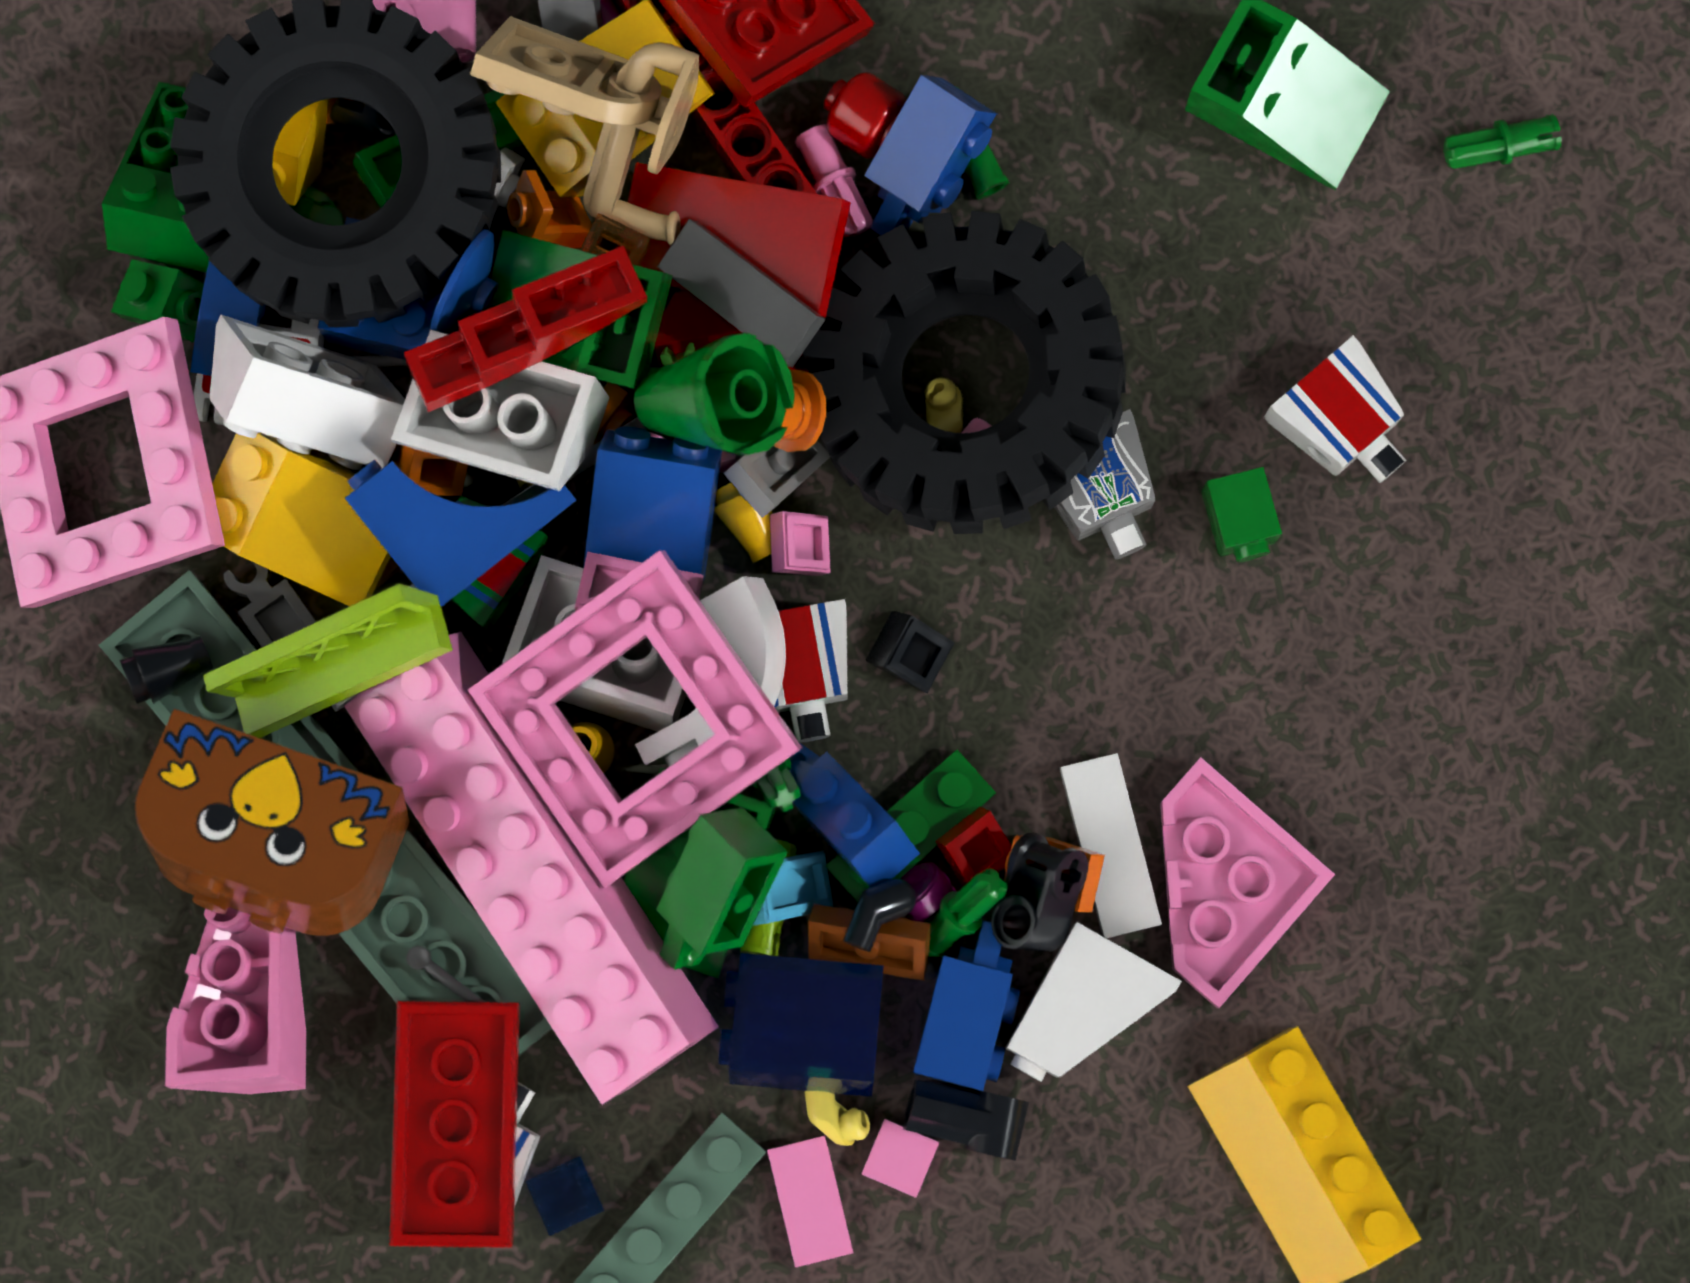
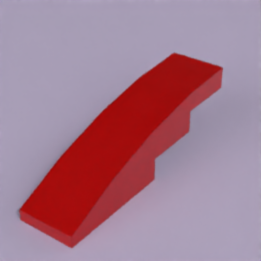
(527, 329)

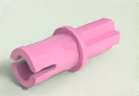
(833, 176)

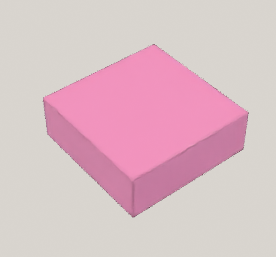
(800, 543)
(900, 1158)

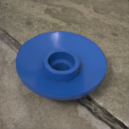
(468, 285)

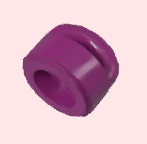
(930, 887)

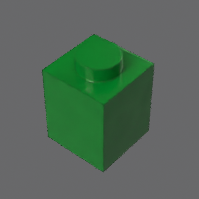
(1242, 514)

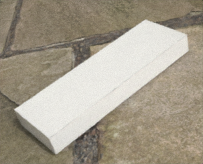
(1108, 826)

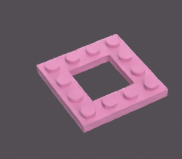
(183, 511)
(522, 709)

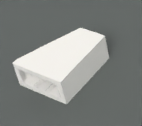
(1084, 1002)

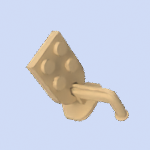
(603, 88)

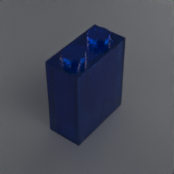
(802, 1024)

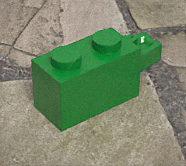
(717, 886)

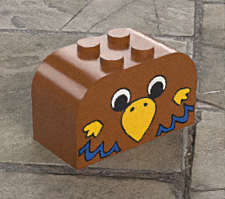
(267, 828)

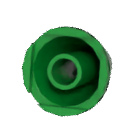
(720, 396)

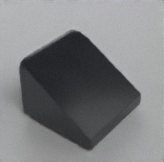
(910, 651)

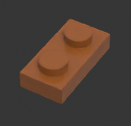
(899, 946)

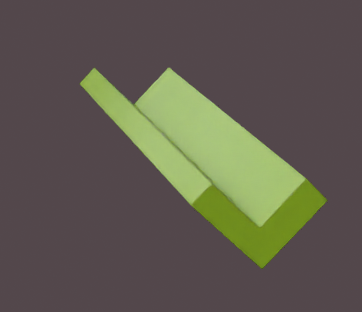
(333, 659)

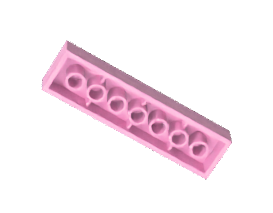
(571, 941)

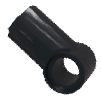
(979, 1120)

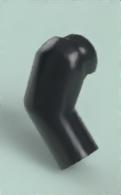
(876, 907)

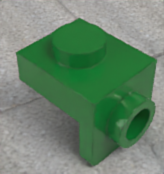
(158, 292)

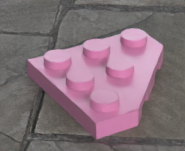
(1228, 881)

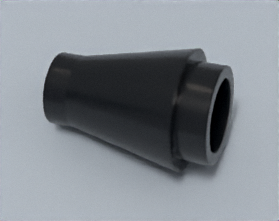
(164, 668)

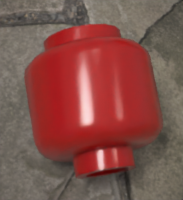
(862, 112)

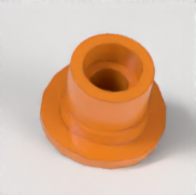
(806, 417)

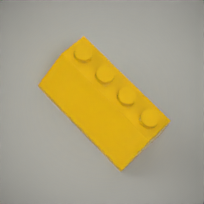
(1303, 1161)

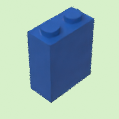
(653, 498)

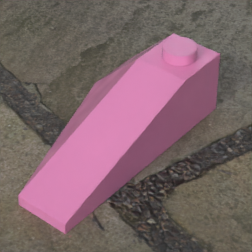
(239, 1012)

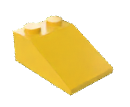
(568, 143)
(295, 519)

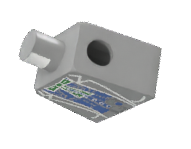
(1112, 493)

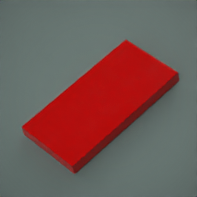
(777, 229)
(454, 1124)

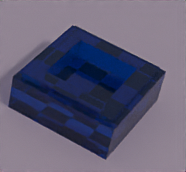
(565, 1195)

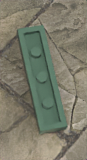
(677, 1207)

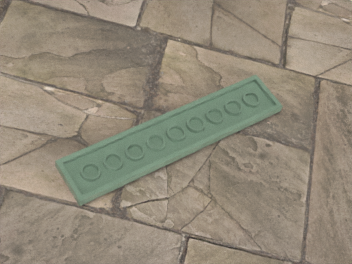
(418, 897)

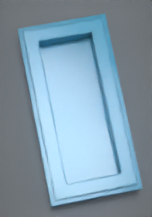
(798, 886)

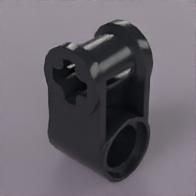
(1038, 895)

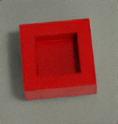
(975, 845)

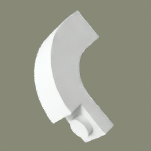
(756, 633)

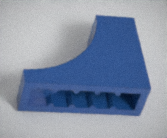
(441, 541)

